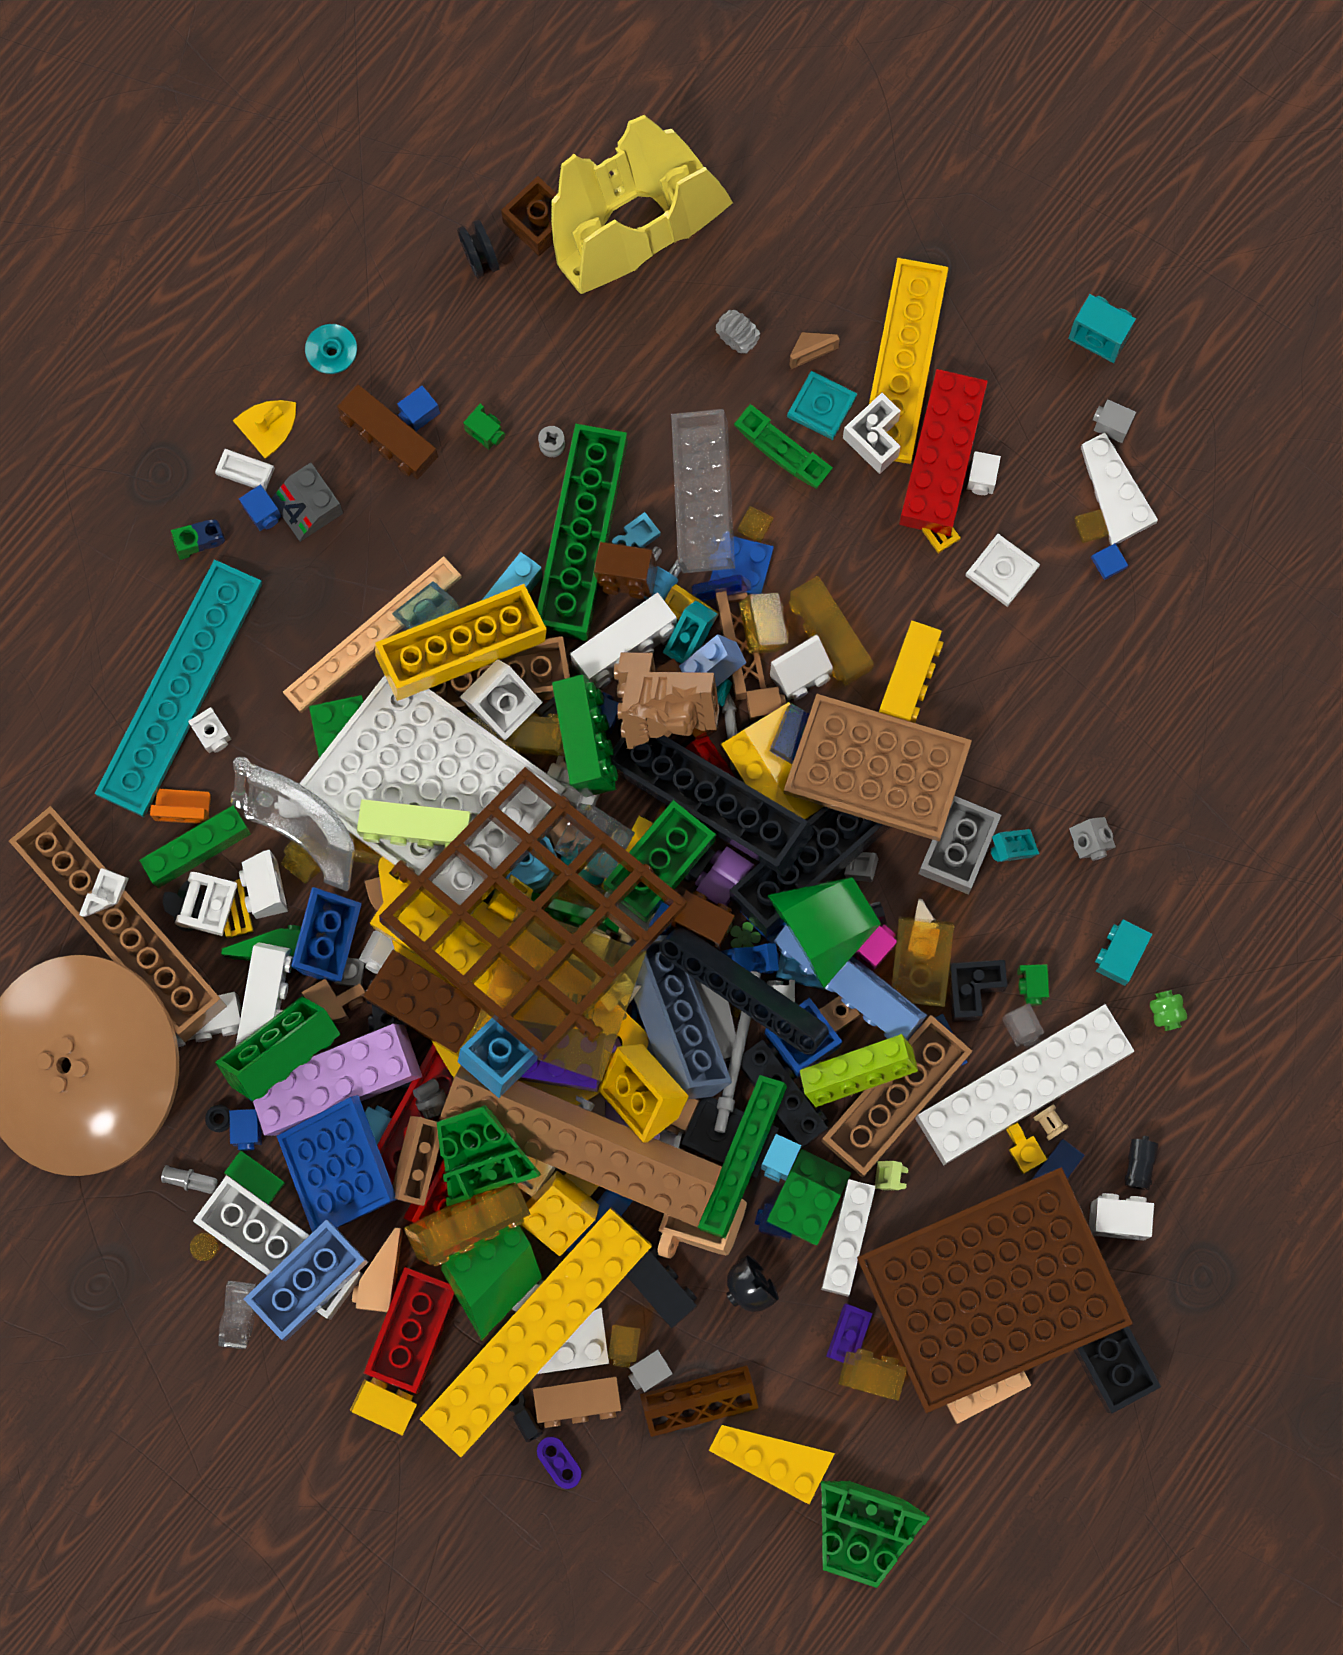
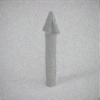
(729, 710)

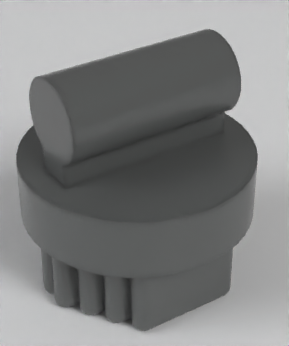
(430, 1098)

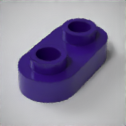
(558, 1463)

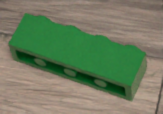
(195, 847)

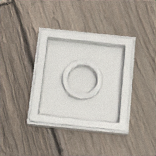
(1002, 570)

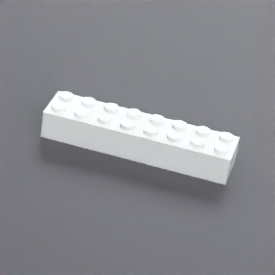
(1024, 1084)

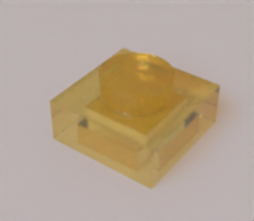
(755, 524)

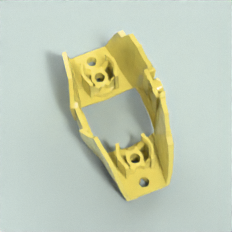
(646, 165)

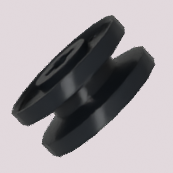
(478, 249)

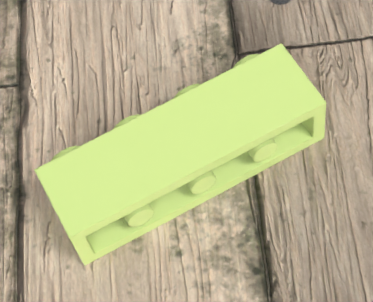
(410, 824)

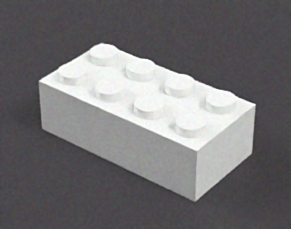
(633, 633)

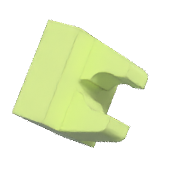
(889, 1175)

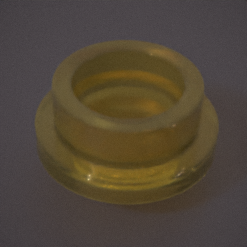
(204, 1247)

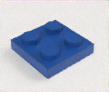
(751, 562)

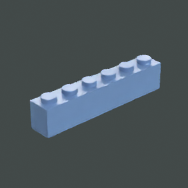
(864, 991)

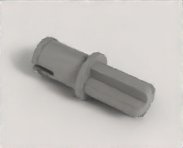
(189, 1180)

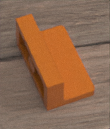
(181, 806)

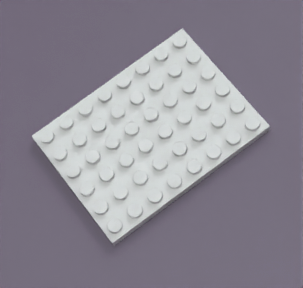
(427, 757)

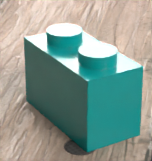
(690, 631)
(1122, 952)

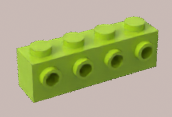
(858, 1070)

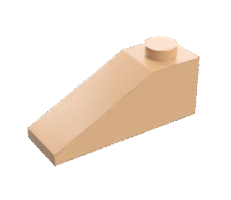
(379, 1280)

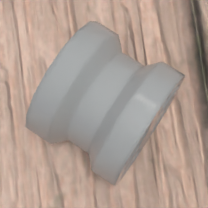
(553, 447)

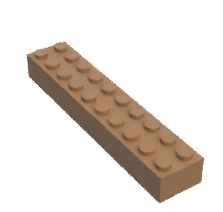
(120, 930)
(593, 1147)

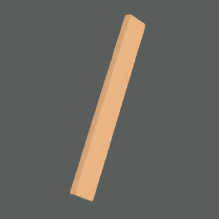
(362, 641)

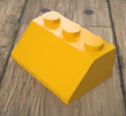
(642, 1091)

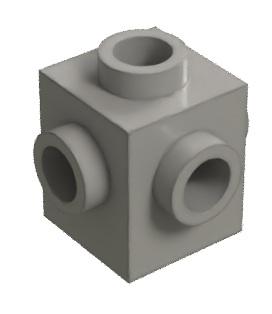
(1092, 838)

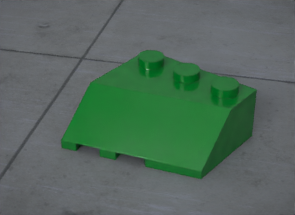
(492, 1277)

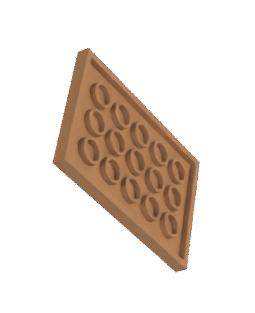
(877, 767)

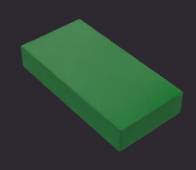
(254, 1177)

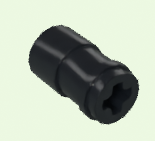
(1141, 1162)

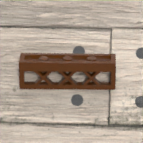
(697, 1396)

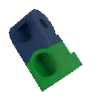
(197, 537)

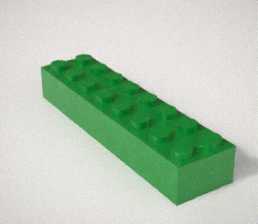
(580, 525)

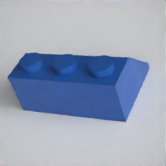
(326, 935)

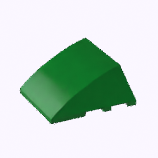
(827, 923)
(479, 1155)
(865, 1530)

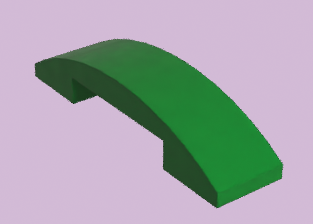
(781, 448)

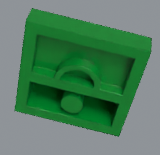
(808, 1197)

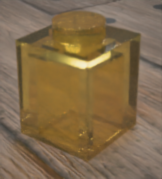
(624, 1345)

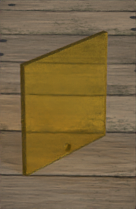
(575, 981)

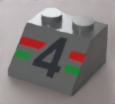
(306, 502)

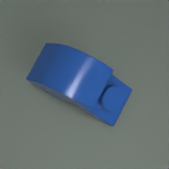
(758, 958)

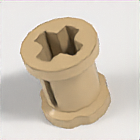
(1059, 1125)

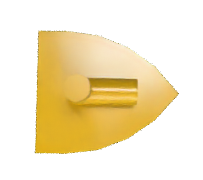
(267, 424)

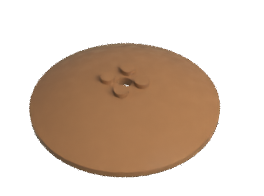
(119, 1070)

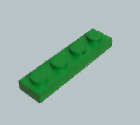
(577, 914)

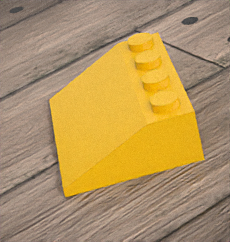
(762, 768)

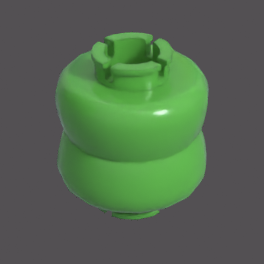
(1168, 1010)

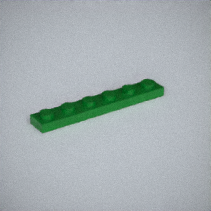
(742, 1156)

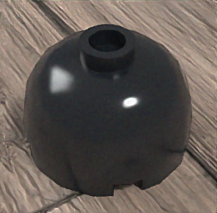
(749, 1286)

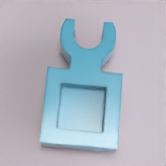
(638, 532)

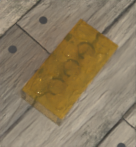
(465, 1223)

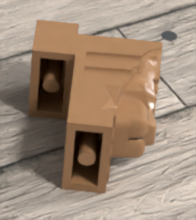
(662, 701)

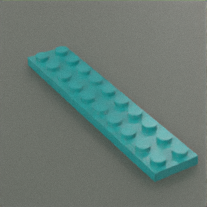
(178, 688)

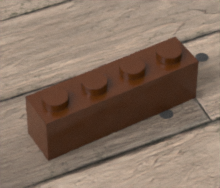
(387, 432)

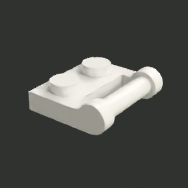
(215, 905)

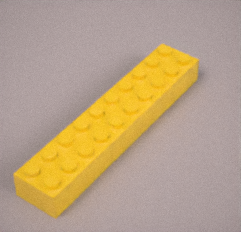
(535, 1332)

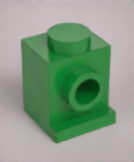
(484, 427)
(1034, 983)

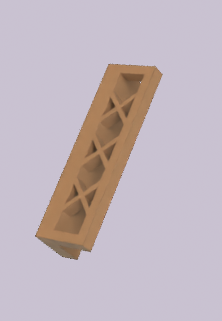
(728, 628)

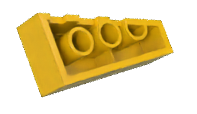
(910, 672)
(779, 1462)

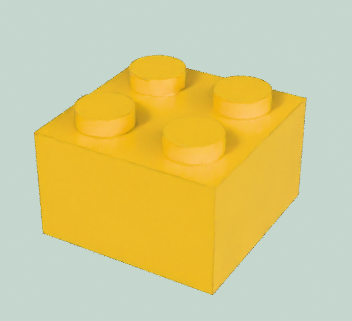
(559, 1213)

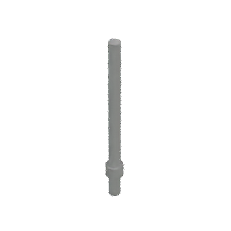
(726, 1102)

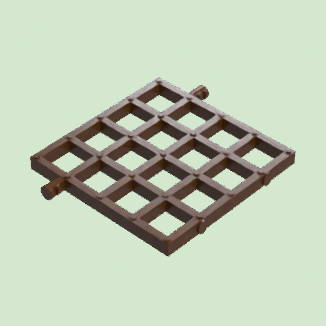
(532, 912)

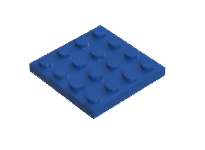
(337, 1165)

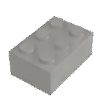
(961, 846)

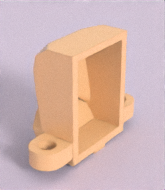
(677, 1231)

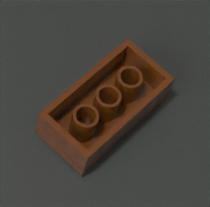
(423, 1002)

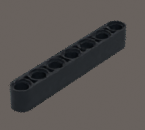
(744, 990)

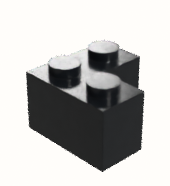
(968, 982)

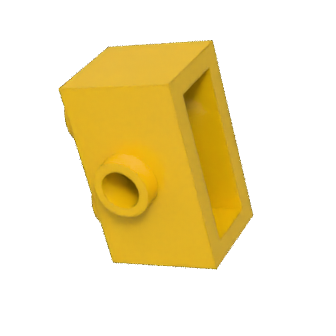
(383, 1406)

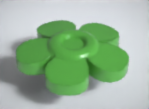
(744, 937)

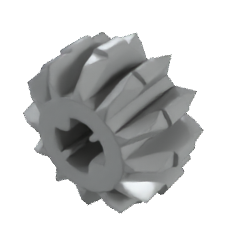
(737, 331)

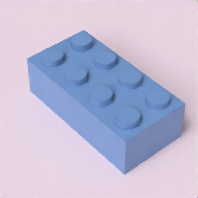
(305, 1280)

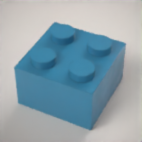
(496, 1057)

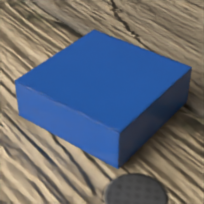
(1109, 561)

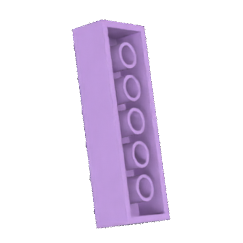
(354, 1068)

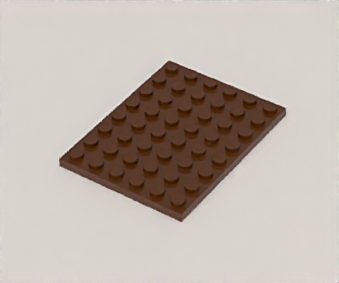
(994, 1290)

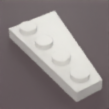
(1116, 491)

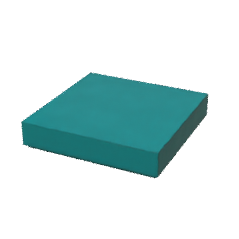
(822, 405)

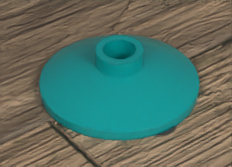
(327, 338)

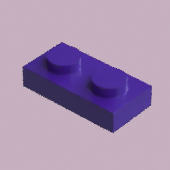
(848, 1332)

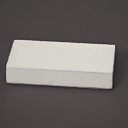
(244, 469)

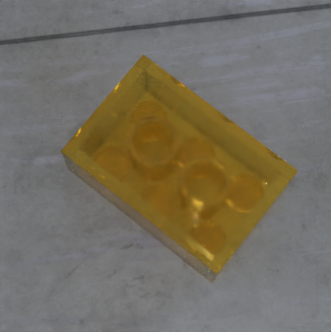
(922, 960)

